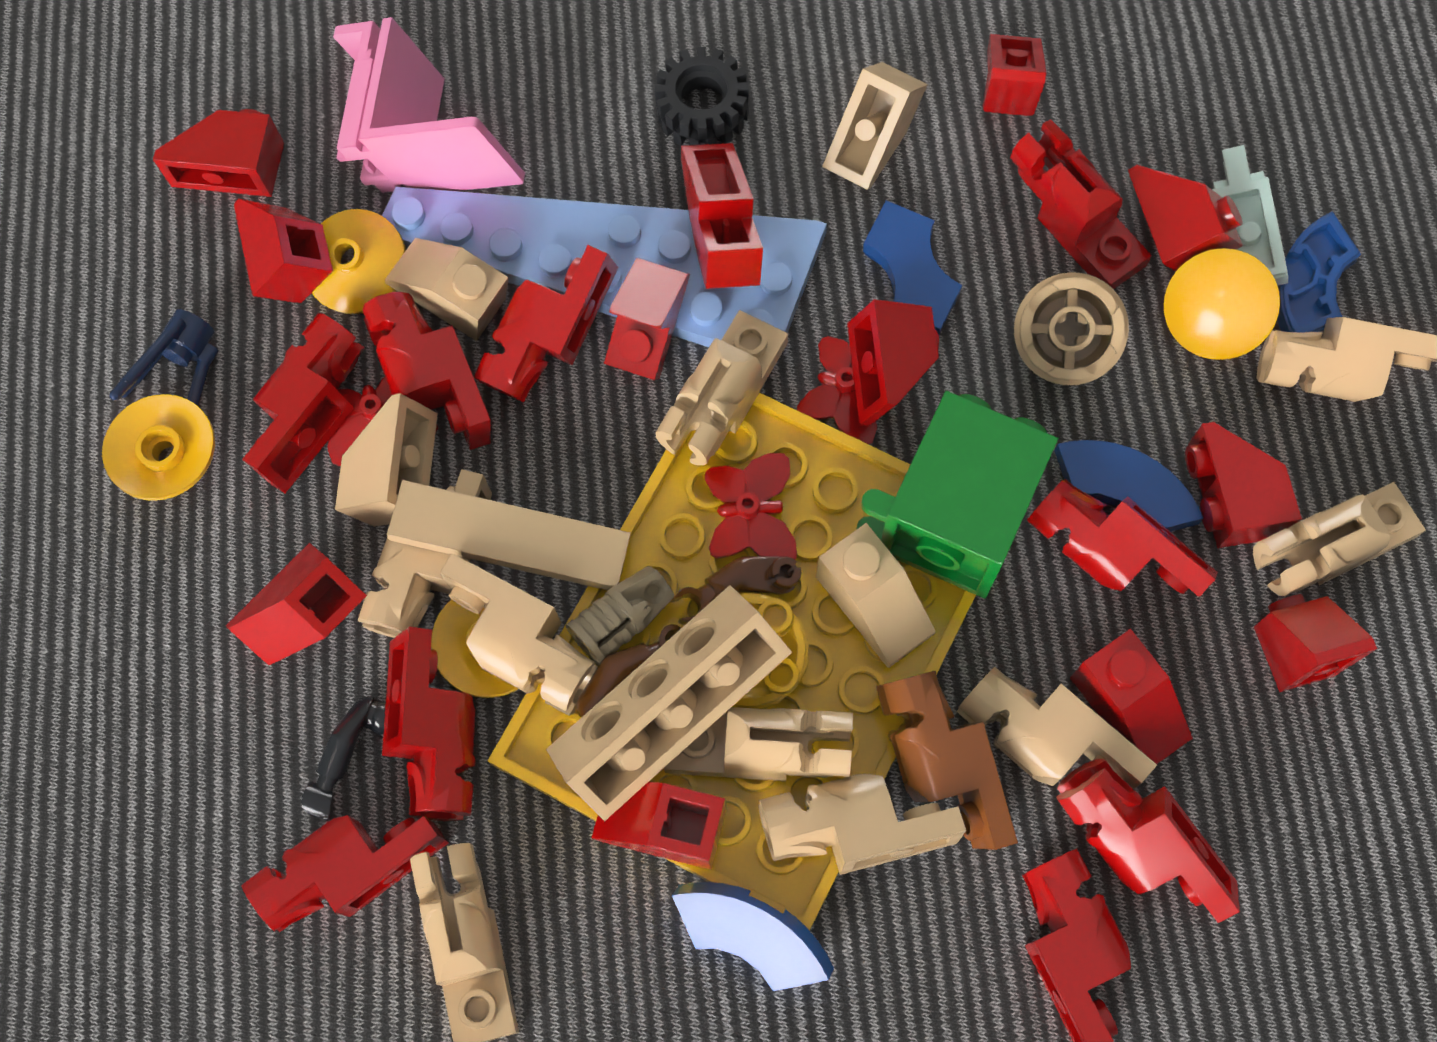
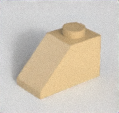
(873, 123)
(450, 284)
(388, 450)
(875, 594)

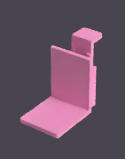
(395, 124)

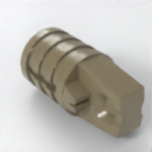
(620, 614)

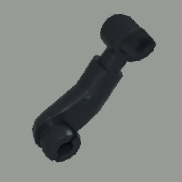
(335, 760)

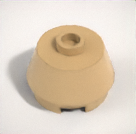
(1071, 328)

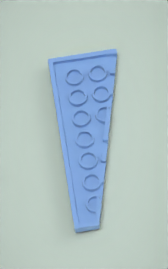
(543, 236)

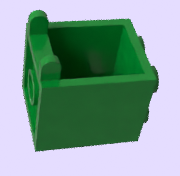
(962, 493)

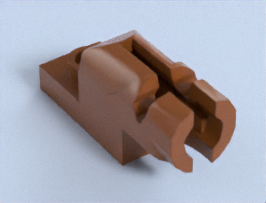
(947, 760)

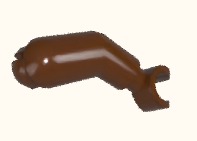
(745, 574)
(616, 668)

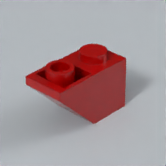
(281, 251)
(1241, 487)
(296, 607)
(667, 824)

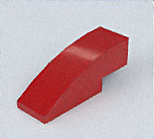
(721, 216)

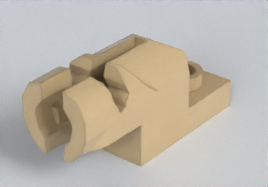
(1347, 361)
(722, 387)
(1339, 539)
(410, 573)
(517, 635)
(1052, 736)
(768, 745)
(857, 822)
(465, 947)

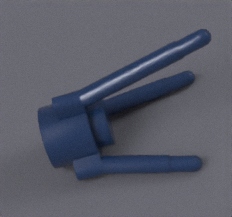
(181, 341)

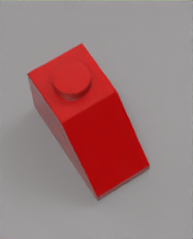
(224, 154)
(1184, 215)
(889, 354)
(1310, 641)
(1134, 696)

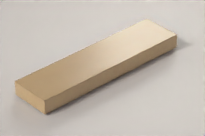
(508, 535)

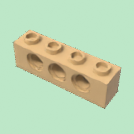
(667, 702)

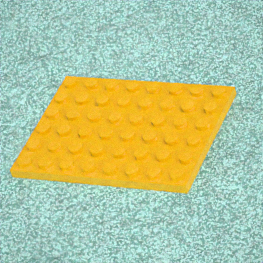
(673, 534)

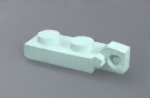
(1255, 204)

